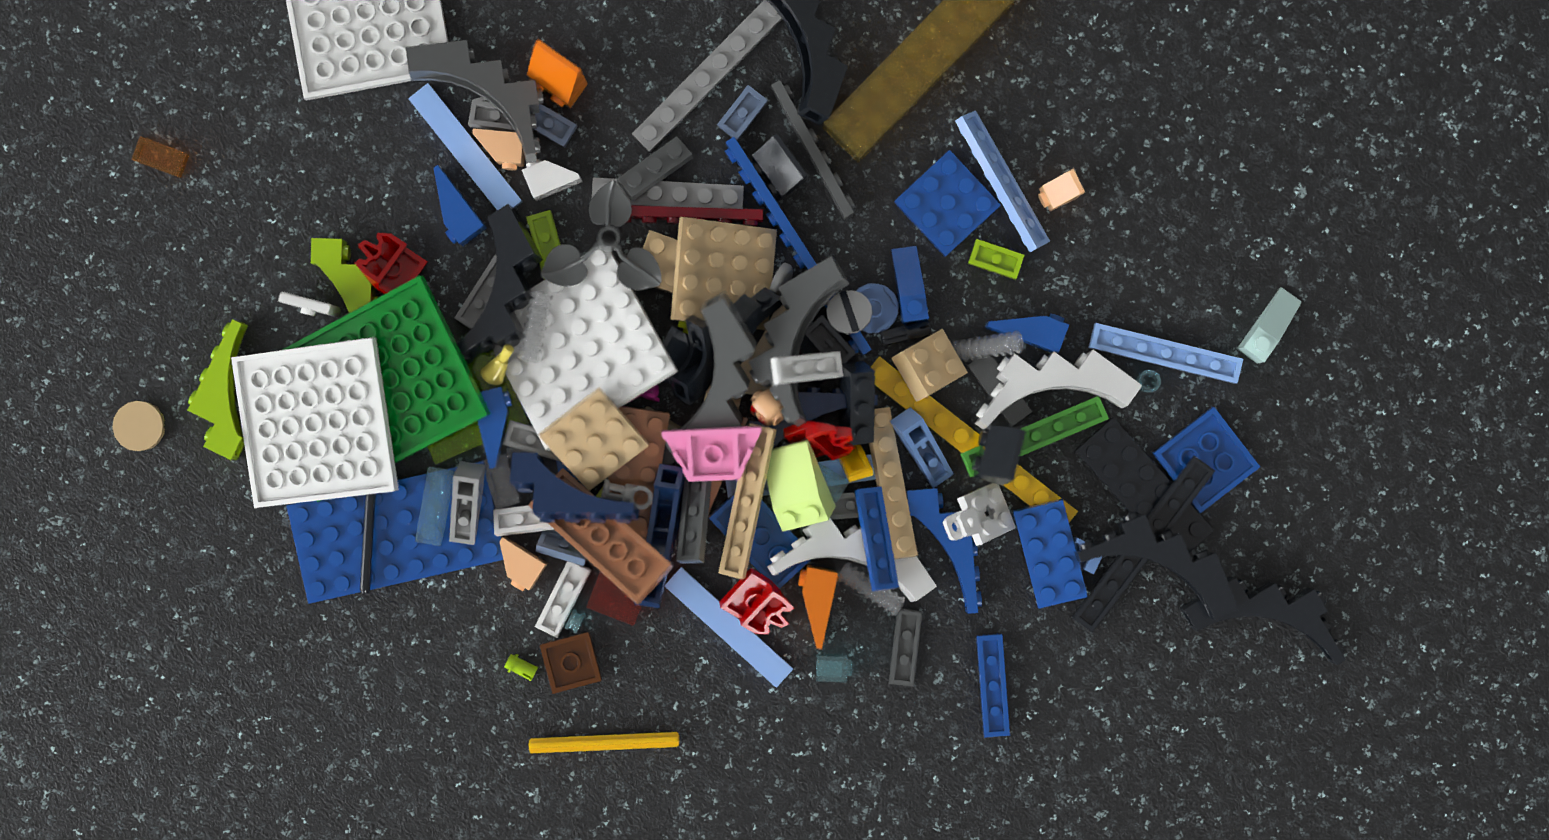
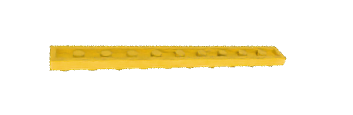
(958, 433)

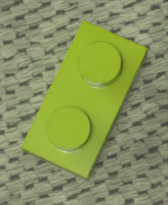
(996, 259)

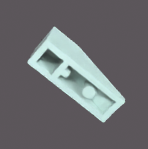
(1270, 326)

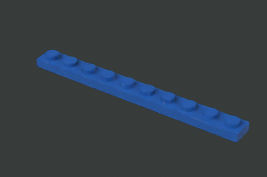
(777, 217)

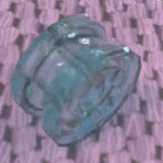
(1150, 373)
(575, 621)

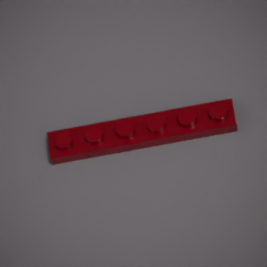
(651, 214)

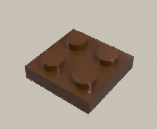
(570, 662)

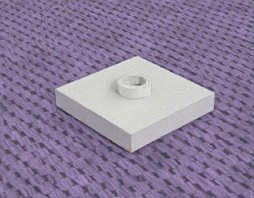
(309, 306)

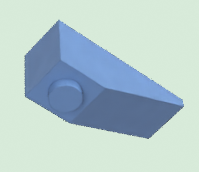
(922, 446)

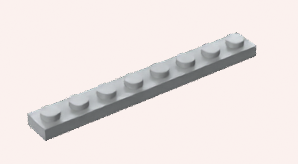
(707, 76)

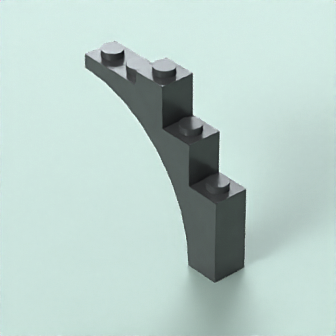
(456, 65)
(803, 298)
(731, 342)

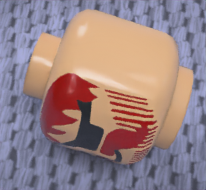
(766, 408)

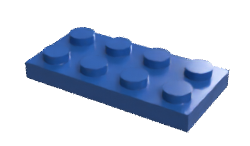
(767, 541)
(1050, 553)

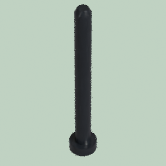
(367, 547)

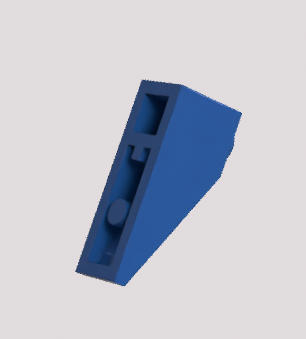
(457, 214)
(909, 285)
(1040, 331)
(494, 425)

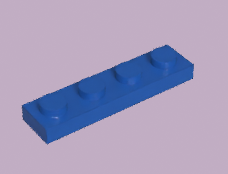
(876, 539)
(993, 685)

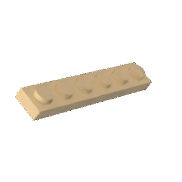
(890, 478)
(747, 507)

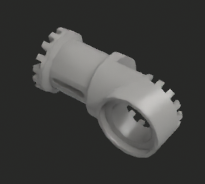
(627, 493)

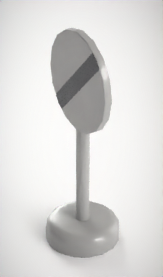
(846, 311)

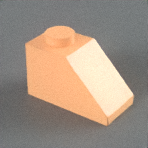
(502, 146)
(1061, 190)
(521, 564)

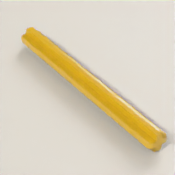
(604, 742)

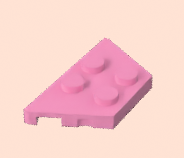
(712, 452)

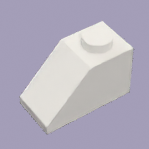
(548, 178)

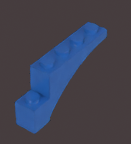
(925, 506)

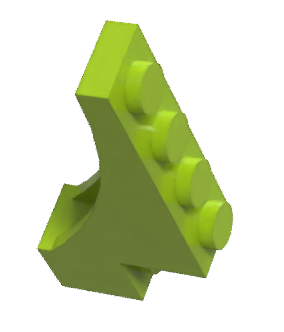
(347, 278)
(216, 395)

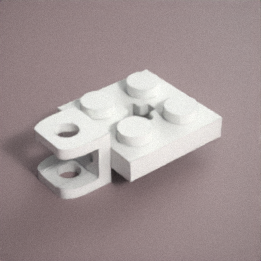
(972, 518)

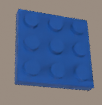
(947, 203)
(1215, 445)

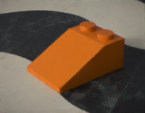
(556, 75)
(818, 592)

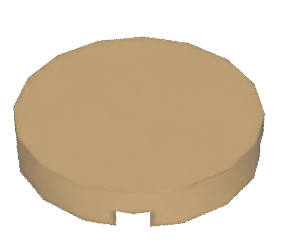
(138, 426)

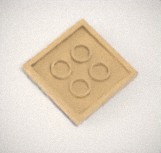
(593, 439)

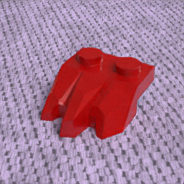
(389, 262)
(823, 438)
(757, 603)

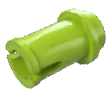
(520, 667)

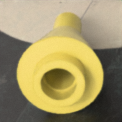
(495, 370)

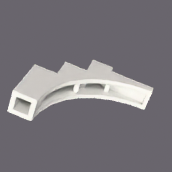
(1092, 375)
(827, 542)

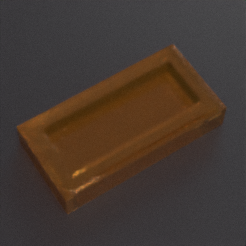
(160, 157)

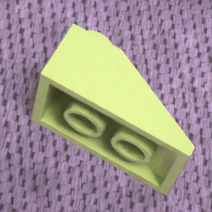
(798, 487)

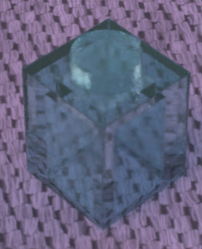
(833, 667)

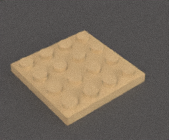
(720, 259)

